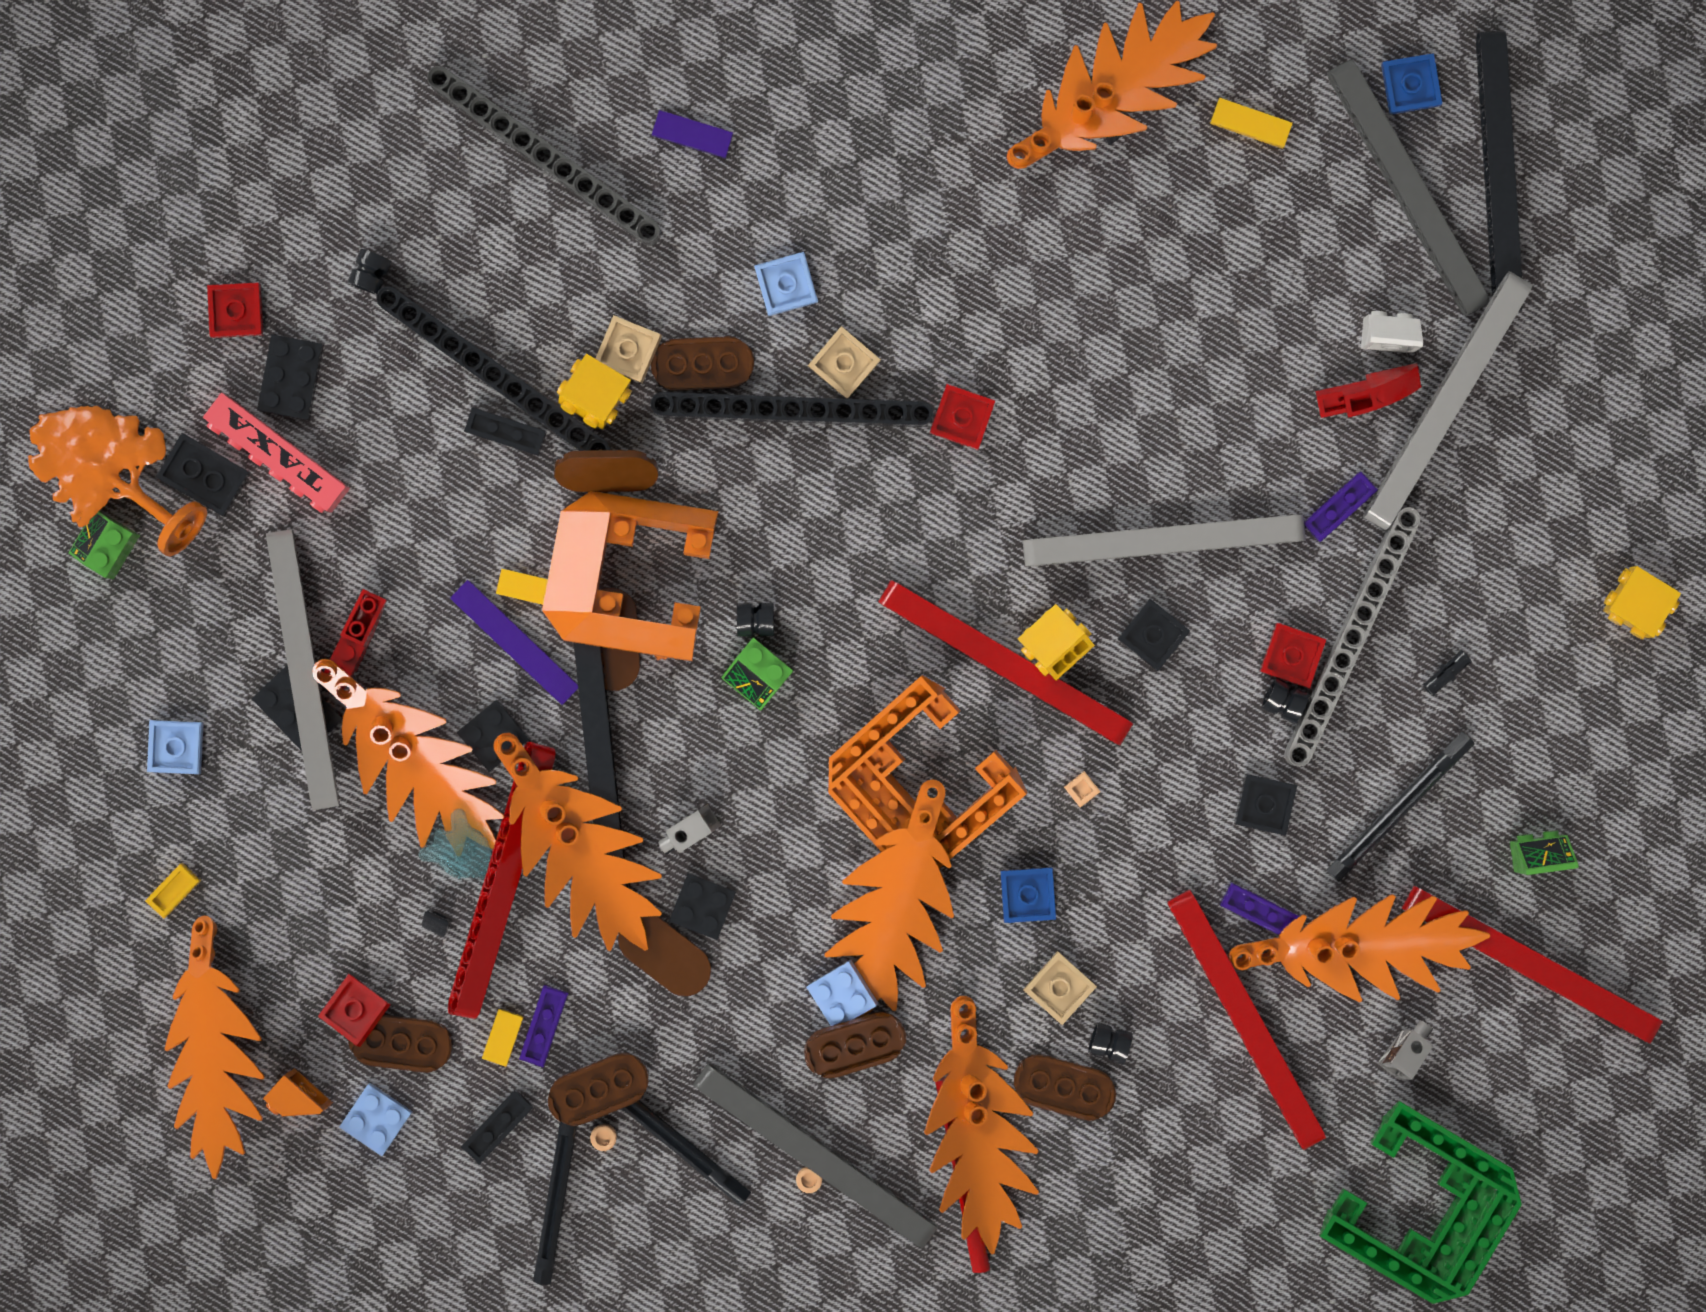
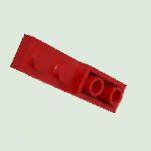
(1371, 394)
(358, 632)

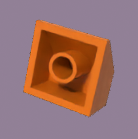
(296, 1096)

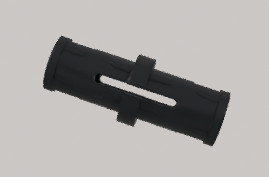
(1447, 673)

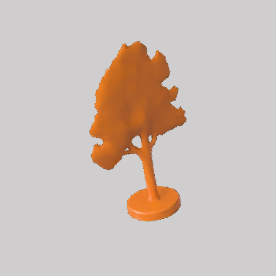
(88, 451)

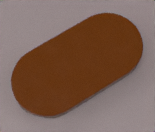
(702, 363)
(606, 471)
(621, 666)
(670, 958)
(405, 1044)
(855, 1045)
(1064, 1087)
(598, 1089)

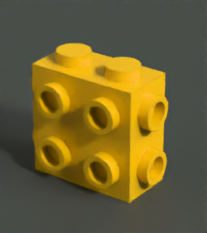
(593, 392)
(1641, 603)
(1056, 642)

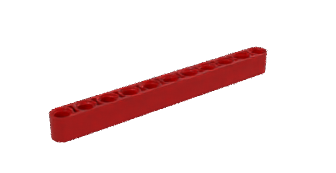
(1005, 662)
(493, 904)
(1549, 973)
(1246, 1019)

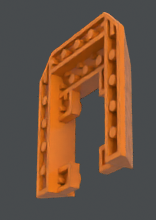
(592, 615)
(879, 804)

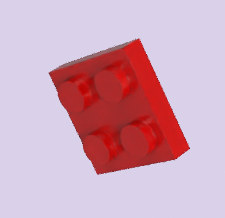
(235, 310)
(962, 417)
(1292, 655)
(354, 1010)

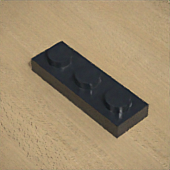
(505, 431)
(497, 1126)

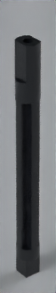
(1400, 806)
(688, 1152)
(554, 1204)

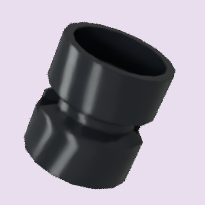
(369, 271)
(755, 619)
(1287, 702)
(1110, 1043)

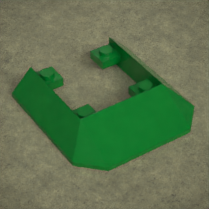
(1467, 1234)

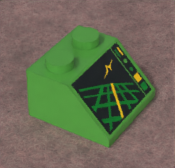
(104, 545)
(757, 674)
(1542, 854)

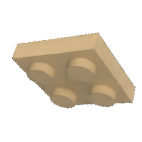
(628, 348)
(844, 363)
(1059, 988)

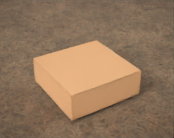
(1082, 789)

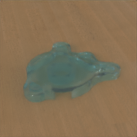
(459, 851)

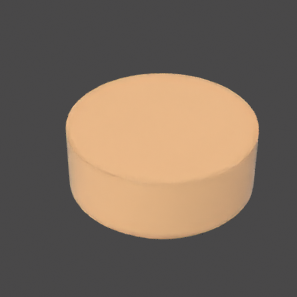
(603, 1137)
(808, 1180)

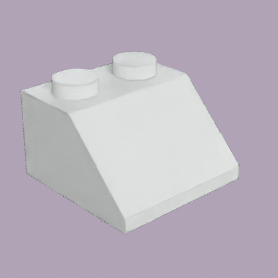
(1391, 333)

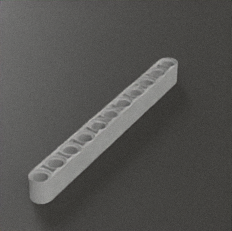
(1447, 400)
(1164, 540)
(1362, 628)
(300, 665)

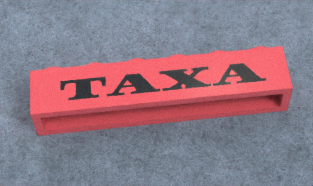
(276, 453)

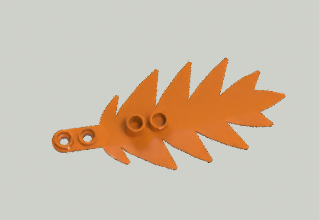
(1092, 108)
(416, 761)
(577, 849)
(905, 875)
(1366, 944)
(209, 1054)
(977, 1131)

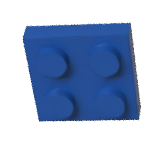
(1411, 84)
(1028, 895)

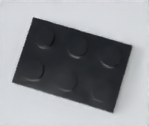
(290, 377)
(203, 474)
(278, 705)

